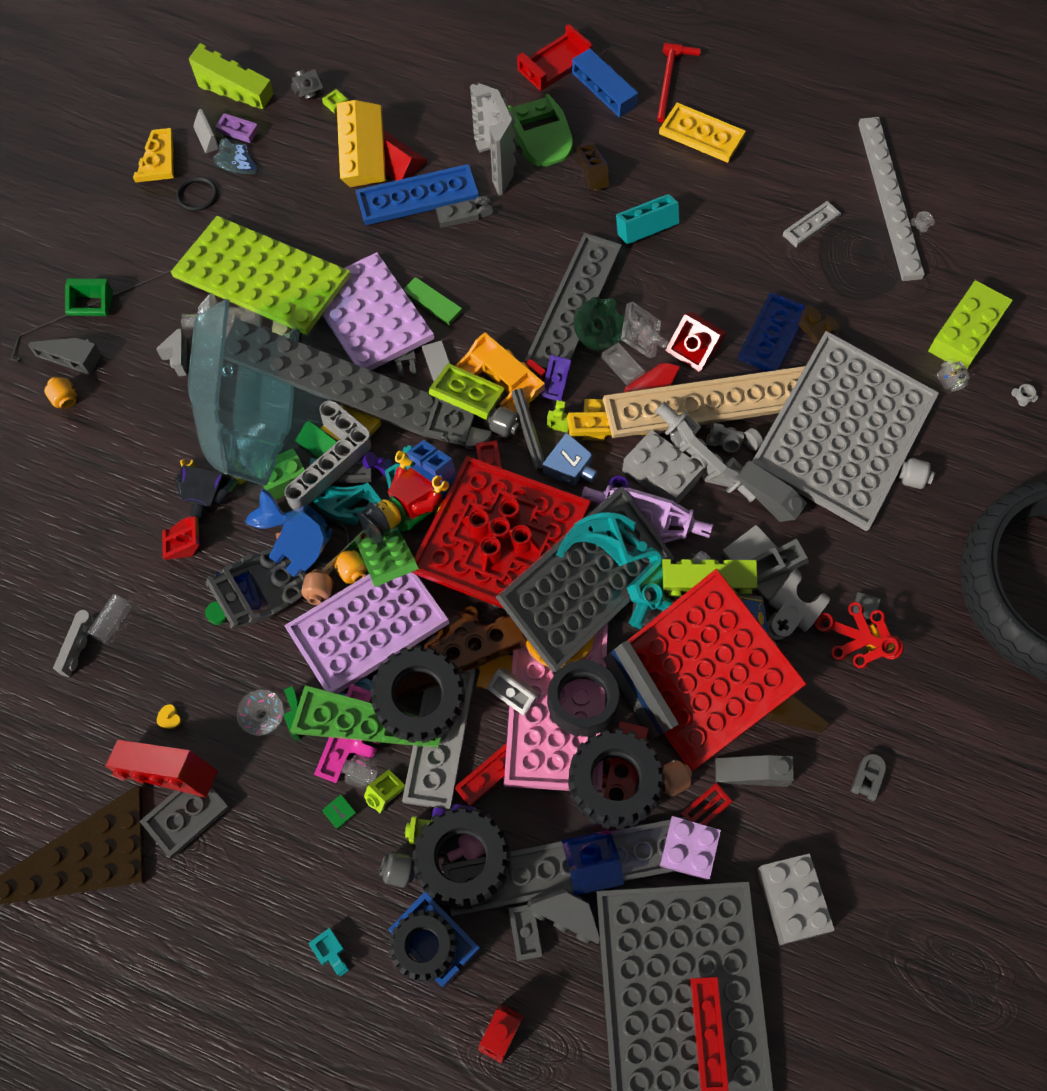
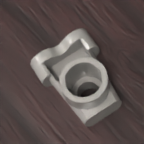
(726, 437)

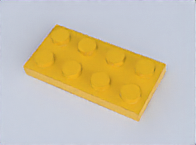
(702, 132)

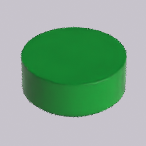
(215, 614)

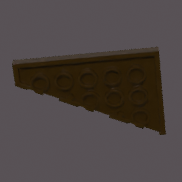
(90, 857)

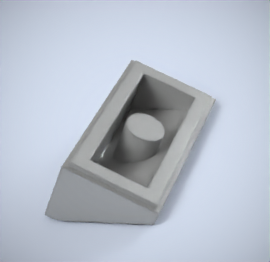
(205, 132)
(513, 691)

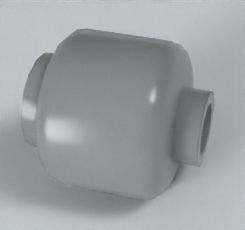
(916, 473)

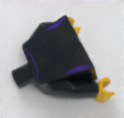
(203, 487)

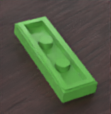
(432, 301)

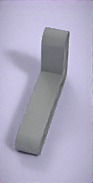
(331, 458)

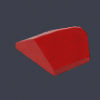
(181, 539)

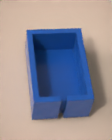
(425, 943)

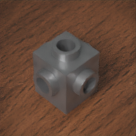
(312, 81)

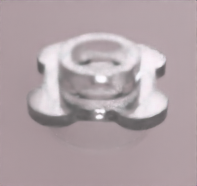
(923, 221)

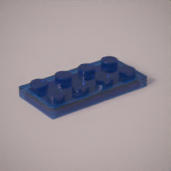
(772, 333)

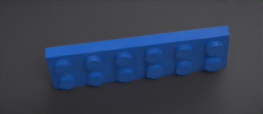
(416, 194)

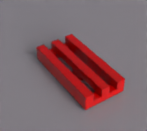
(722, 794)

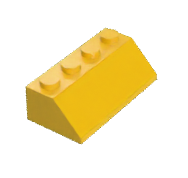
(360, 143)

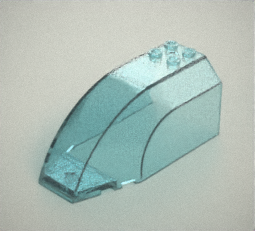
(235, 410)

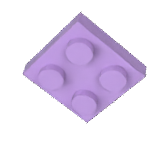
(690, 848)

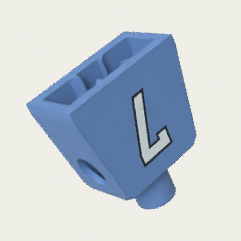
(569, 462)

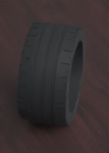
(583, 670)

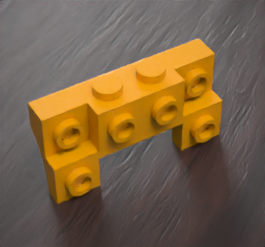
(502, 368)

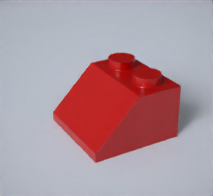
(695, 341)

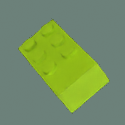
(970, 324)

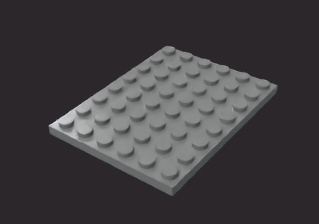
(845, 430)

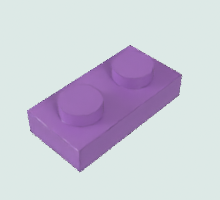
(237, 128)

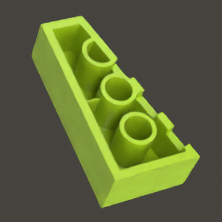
(229, 78)
(685, 574)

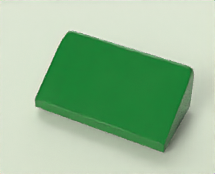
(314, 439)

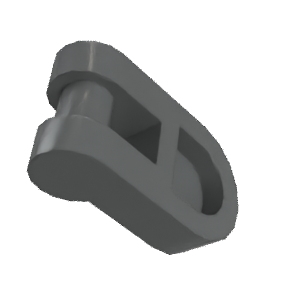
(872, 768)

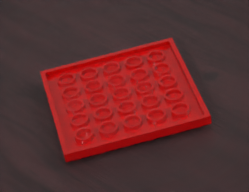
(714, 668)

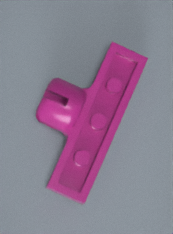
(339, 749)

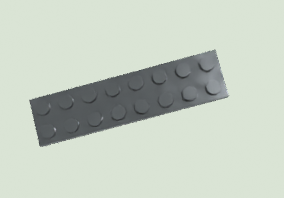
(582, 281)

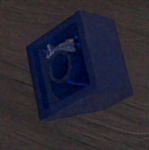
(592, 862)

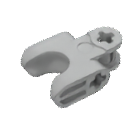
(791, 610)

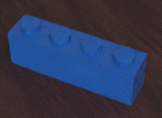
(604, 82)

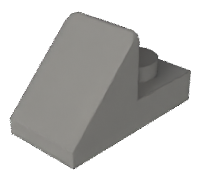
(176, 350)

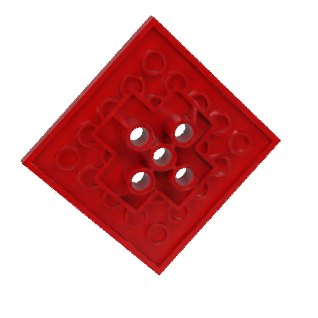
(457, 548)

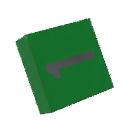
(339, 812)

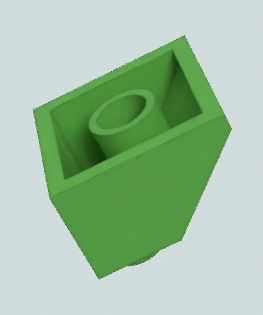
(285, 471)

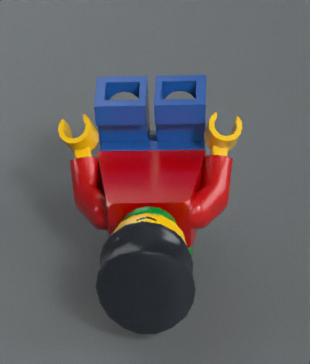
(412, 492)

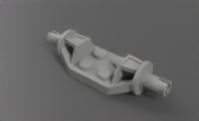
(682, 433)

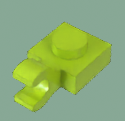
(558, 419)

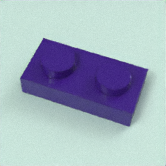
(556, 377)

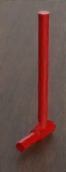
(672, 51)

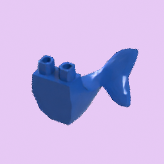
(302, 532)

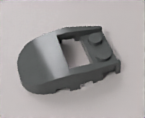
(272, 579)

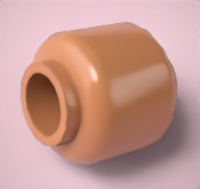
(317, 587)
(676, 777)

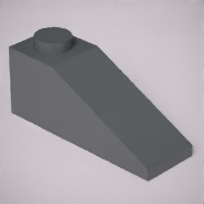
(70, 352)
(771, 492)
(755, 770)

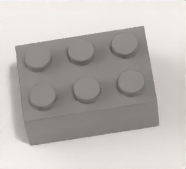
(662, 468)
(794, 899)

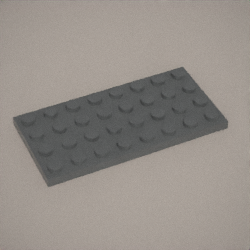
(572, 597)

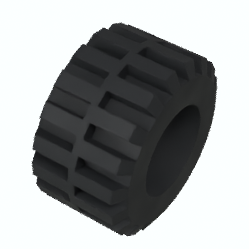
(400, 946)

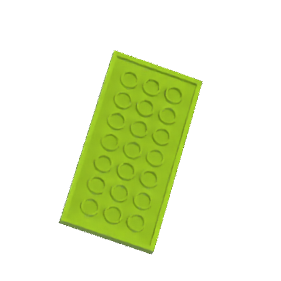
(261, 274)

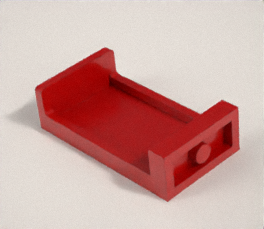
(553, 60)

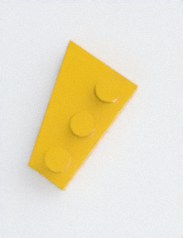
(158, 157)

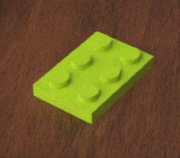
(466, 391)

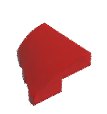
(660, 376)

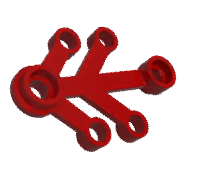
(863, 637)

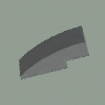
(779, 561)

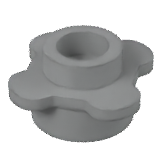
(1027, 390)

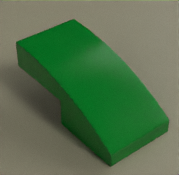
(293, 700)

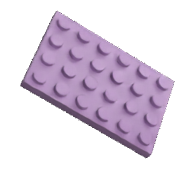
(375, 316)
(364, 626)

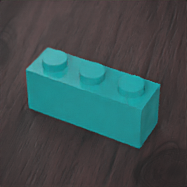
(647, 218)

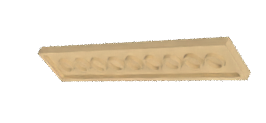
(704, 400)

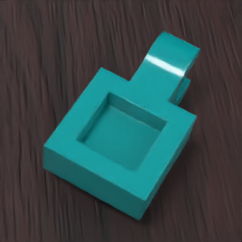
(327, 949)

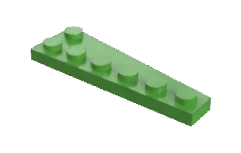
(343, 717)

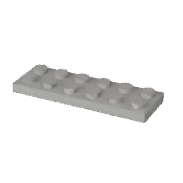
(435, 770)

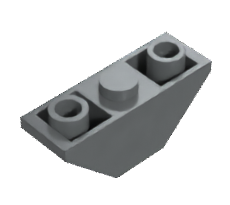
(567, 912)

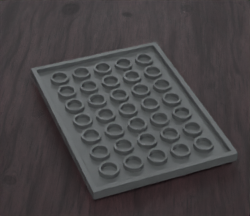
(649, 953)

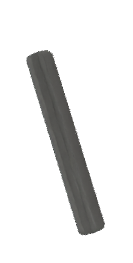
(528, 428)

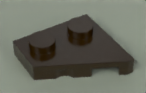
(816, 323)

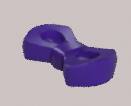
(371, 460)

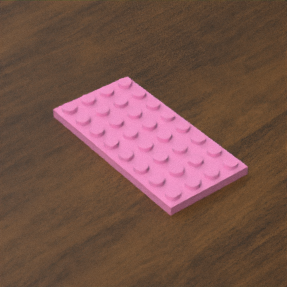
(536, 747)

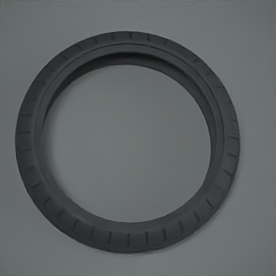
(981, 582)

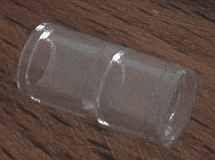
(110, 619)

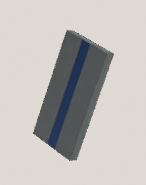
(640, 690)

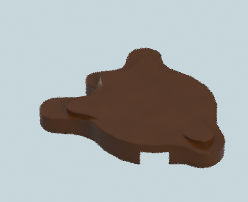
(458, 624)

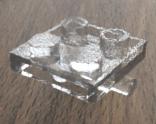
(642, 330)

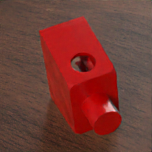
(500, 1033)

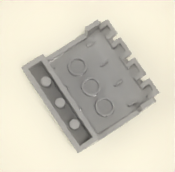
(494, 132)

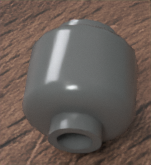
(504, 422)
(397, 869)

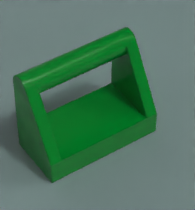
(87, 289)

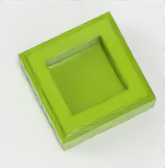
(332, 99)

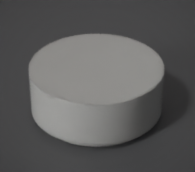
(752, 439)

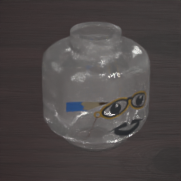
(953, 375)

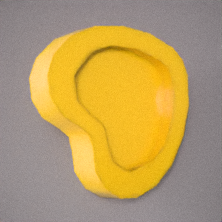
(168, 717)

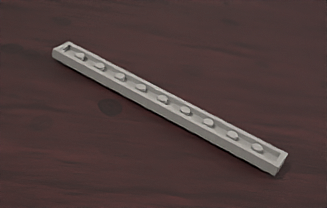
(891, 199)

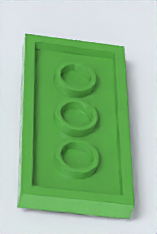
(388, 559)

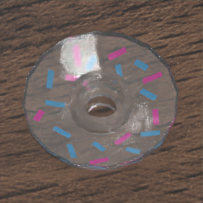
(252, 705)

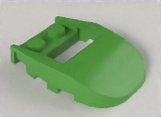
(545, 143)

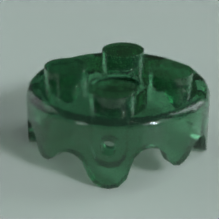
(603, 312)

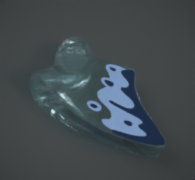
(234, 158)

